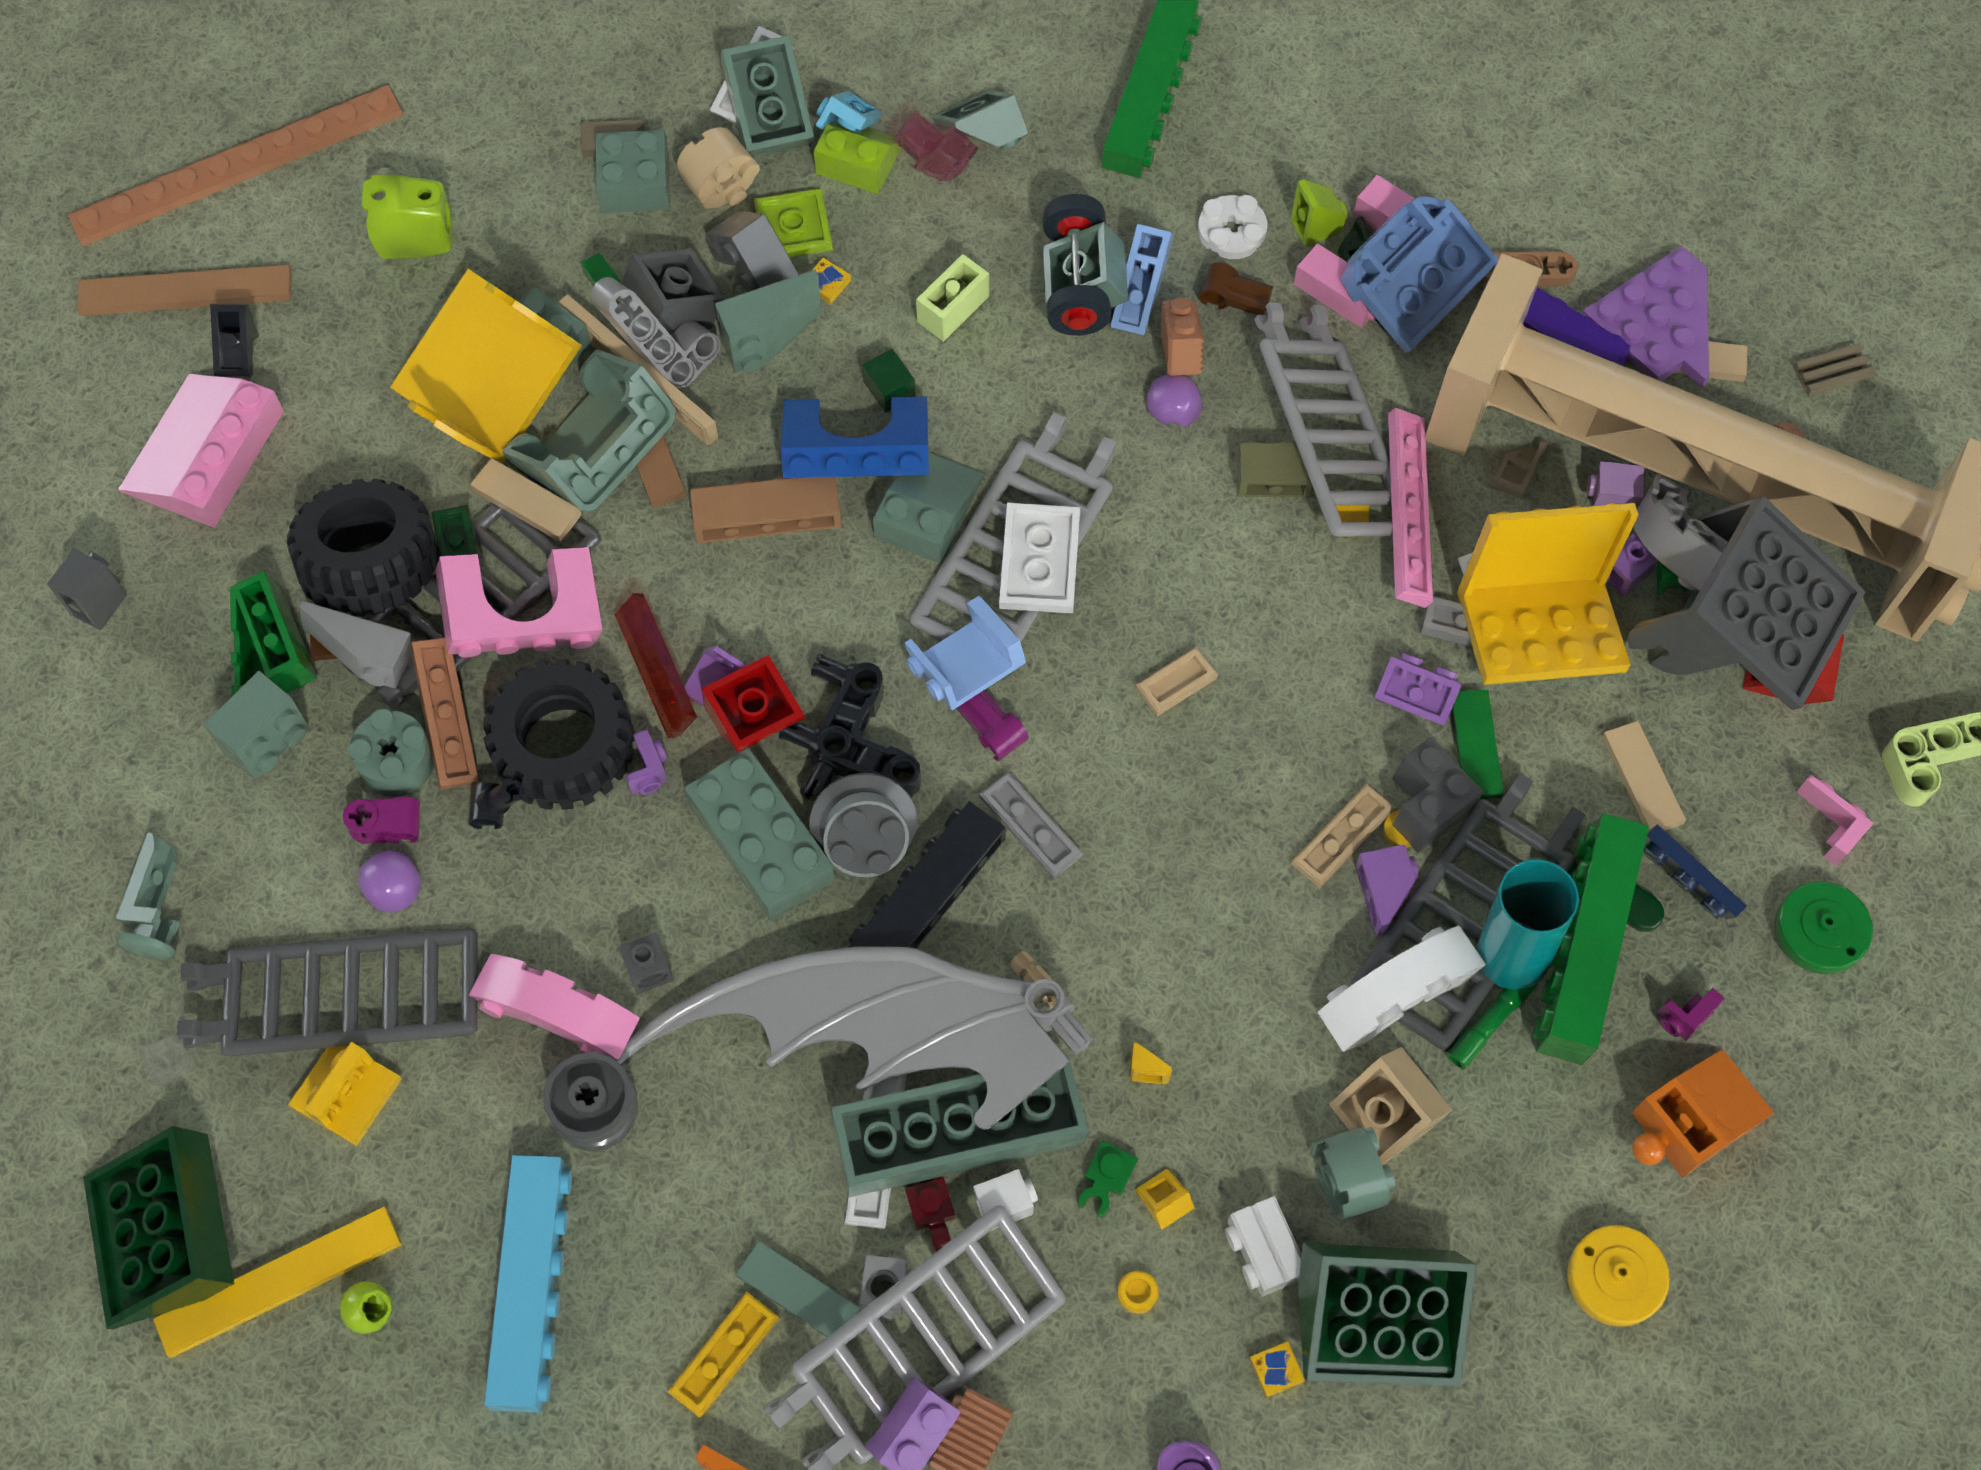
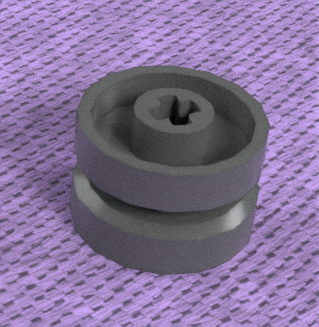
(586, 1079)

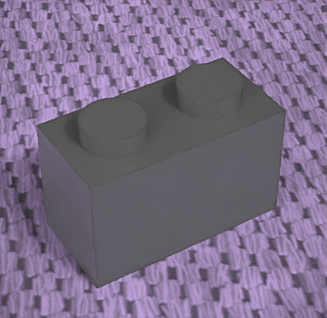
(87, 588)

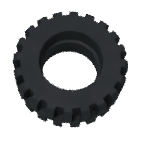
(356, 516)
(550, 690)

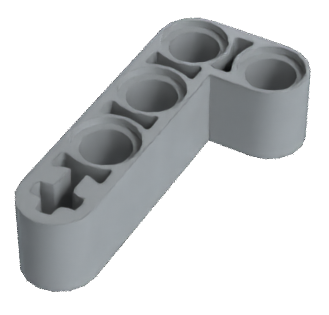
(674, 356)

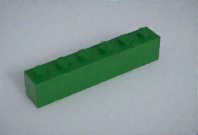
(1150, 87)

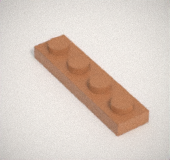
(444, 714)

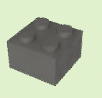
(674, 287)

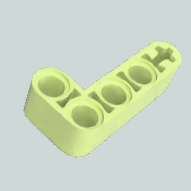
(1926, 754)

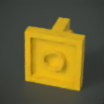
(345, 1092)

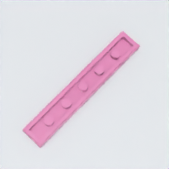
(1410, 508)

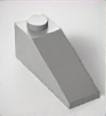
(364, 646)

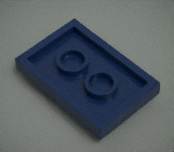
(1692, 875)

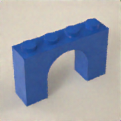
(894, 451)

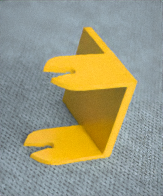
(484, 367)

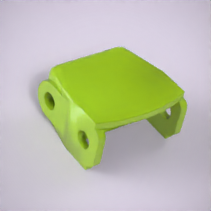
(410, 218)

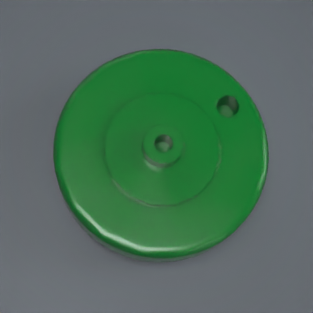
(1823, 927)

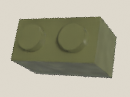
(1272, 470)

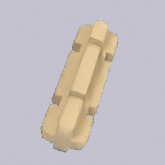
(1024, 966)

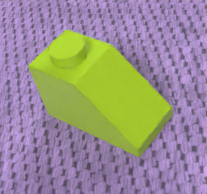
(1317, 212)

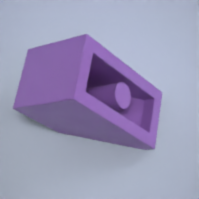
(1386, 882)

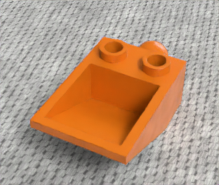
(1698, 1115)

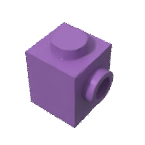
(1632, 566)

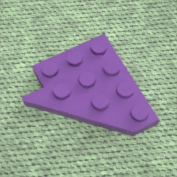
(1662, 317)

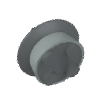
(863, 823)

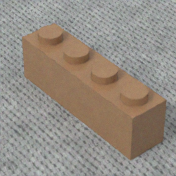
(764, 508)

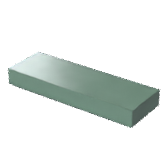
(796, 1290)

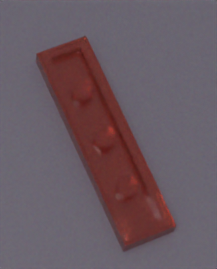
(655, 665)

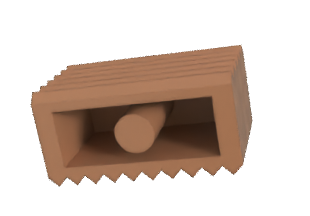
(1182, 337)
(973, 1435)

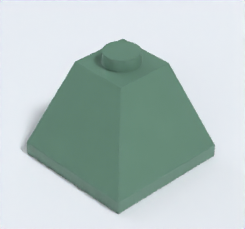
(987, 118)

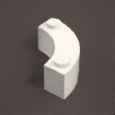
(1418, 974)

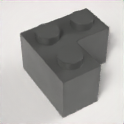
(753, 248)
(1438, 793)

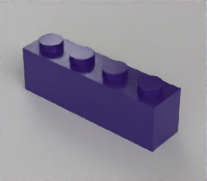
(1559, 321)

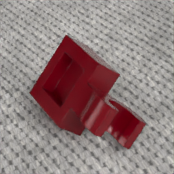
(932, 1208)

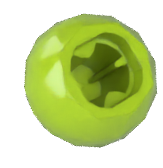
(353, 1304)

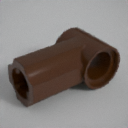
(1226, 288)

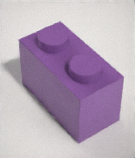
(913, 1428)

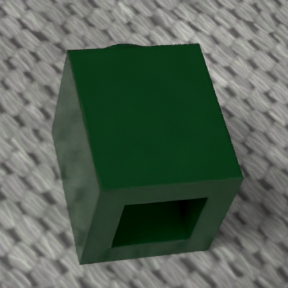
(888, 378)

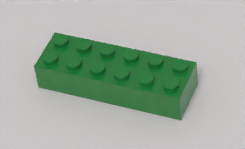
(1592, 945)

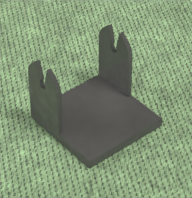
(1765, 605)

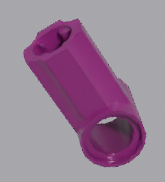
(995, 728)

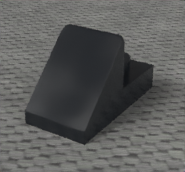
(232, 339)

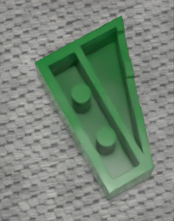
(266, 636)

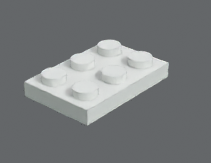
(1039, 558)

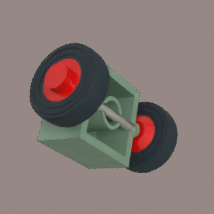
(1081, 266)

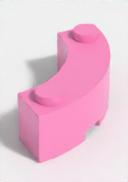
(553, 1005)

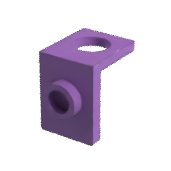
(710, 667)

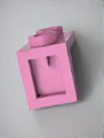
(1850, 818)

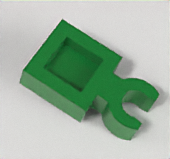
(1109, 1173)

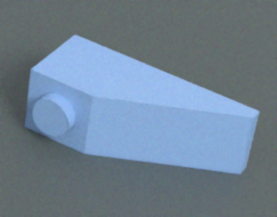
(1144, 276)

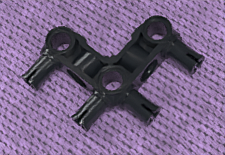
(845, 727)

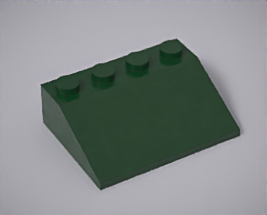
(158, 1228)
(1384, 1314)

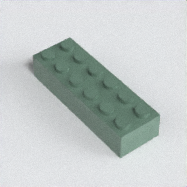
(934, 1131)

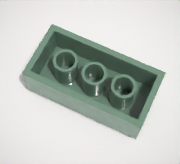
(759, 834)

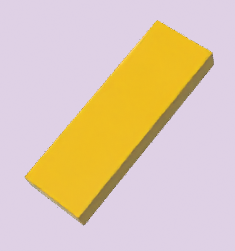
(723, 1355)

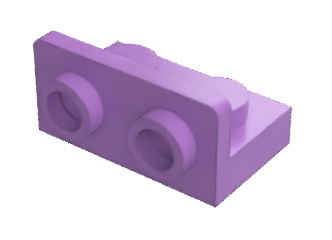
(1419, 689)

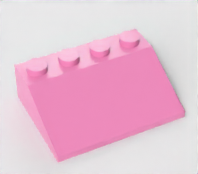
(204, 446)

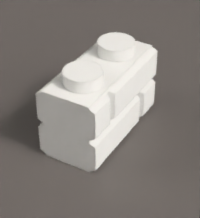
(1265, 1245)

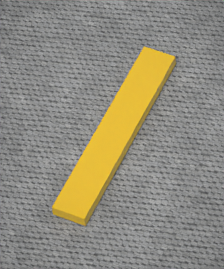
(278, 1282)

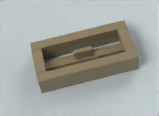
(1851, 351)

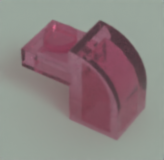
(935, 153)

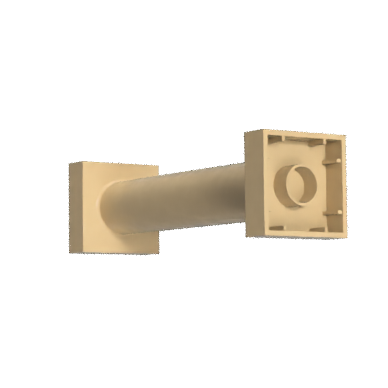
(1916, 530)

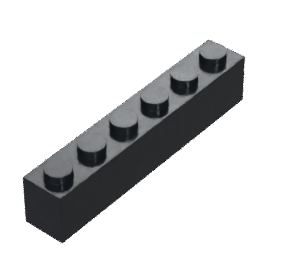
(934, 882)

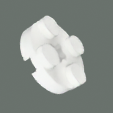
(1242, 211)

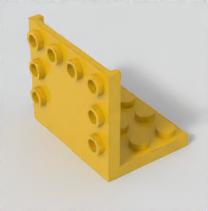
(1541, 594)

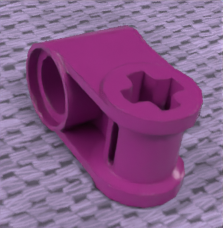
(387, 821)

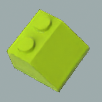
(856, 156)

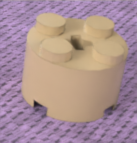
(717, 168)

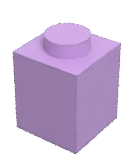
(1616, 484)

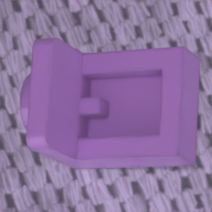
(652, 754)

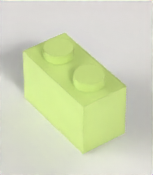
(952, 297)

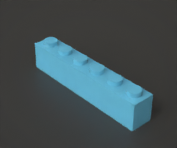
(527, 1284)

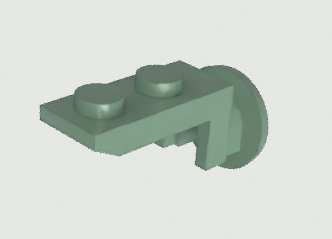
(144, 900)

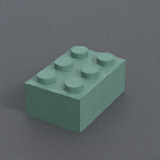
(767, 96)

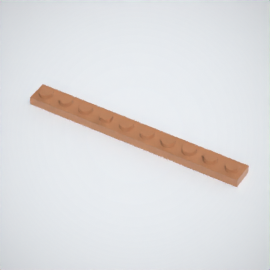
(234, 165)

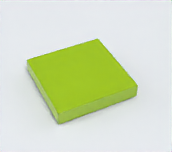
(798, 221)

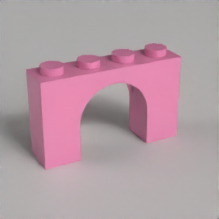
(1322, 270)
(476, 627)

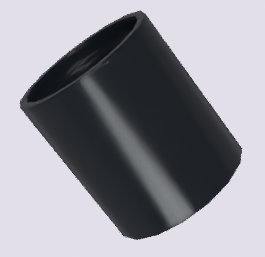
(491, 801)

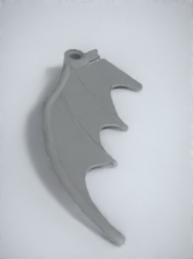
(903, 1011)

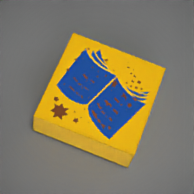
(831, 280)
(1276, 1369)

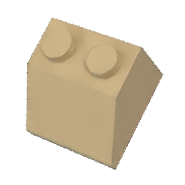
(1393, 1101)

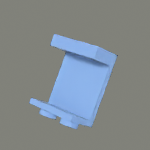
(968, 658)

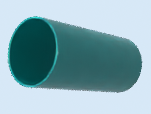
(1537, 896)

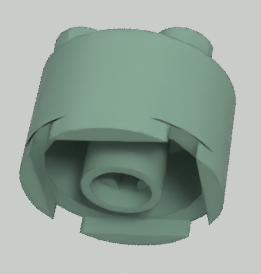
(391, 753)
(1353, 1172)

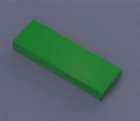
(1477, 741)

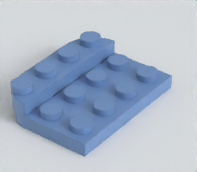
(1417, 268)

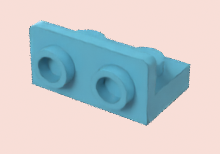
(848, 110)

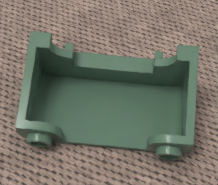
(601, 436)

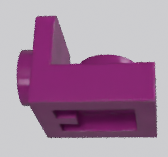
(1688, 1019)

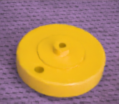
(1618, 1276)

